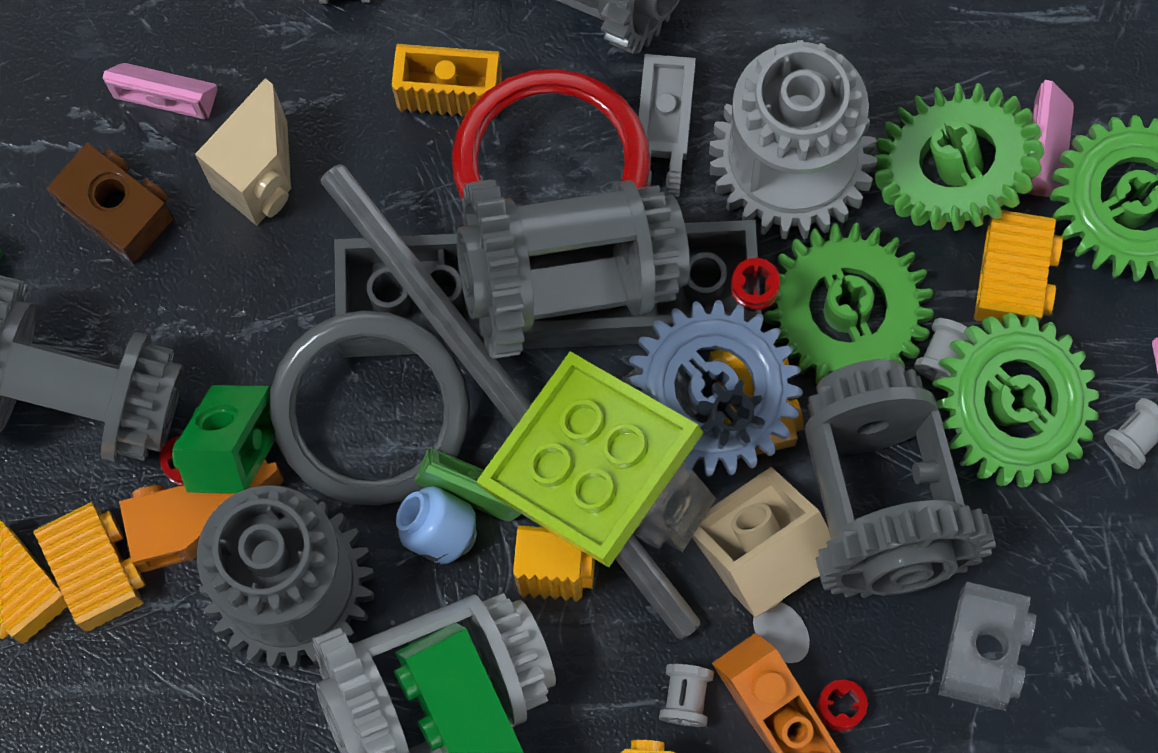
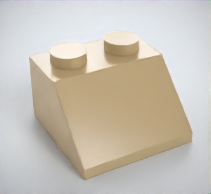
(250, 156)
(763, 541)

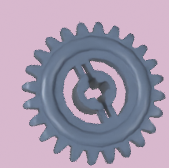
(745, 341)

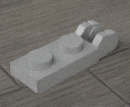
(667, 111)

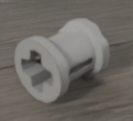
(945, 332)
(1136, 435)
(686, 695)

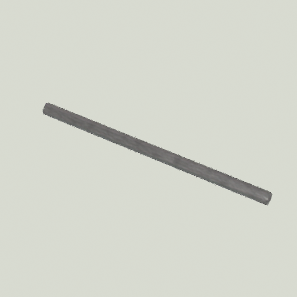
(486, 370)

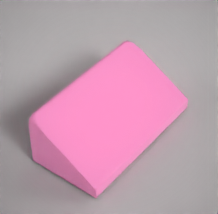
(161, 90)
(1054, 116)

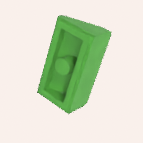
(460, 480)

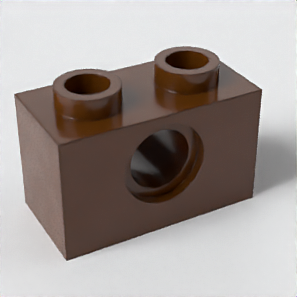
(125, 228)

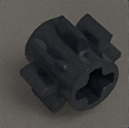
(745, 410)

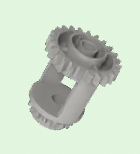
(795, 139)
(360, 705)

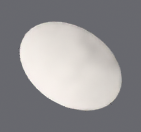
(784, 631)

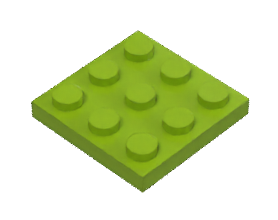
(589, 458)

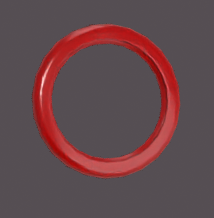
(547, 81)

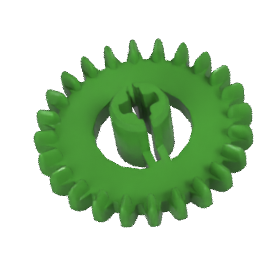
(958, 123)
(1107, 223)
(828, 262)
(975, 410)

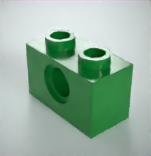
(225, 440)

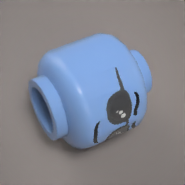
(436, 525)

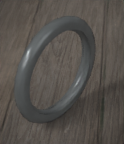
(350, 326)

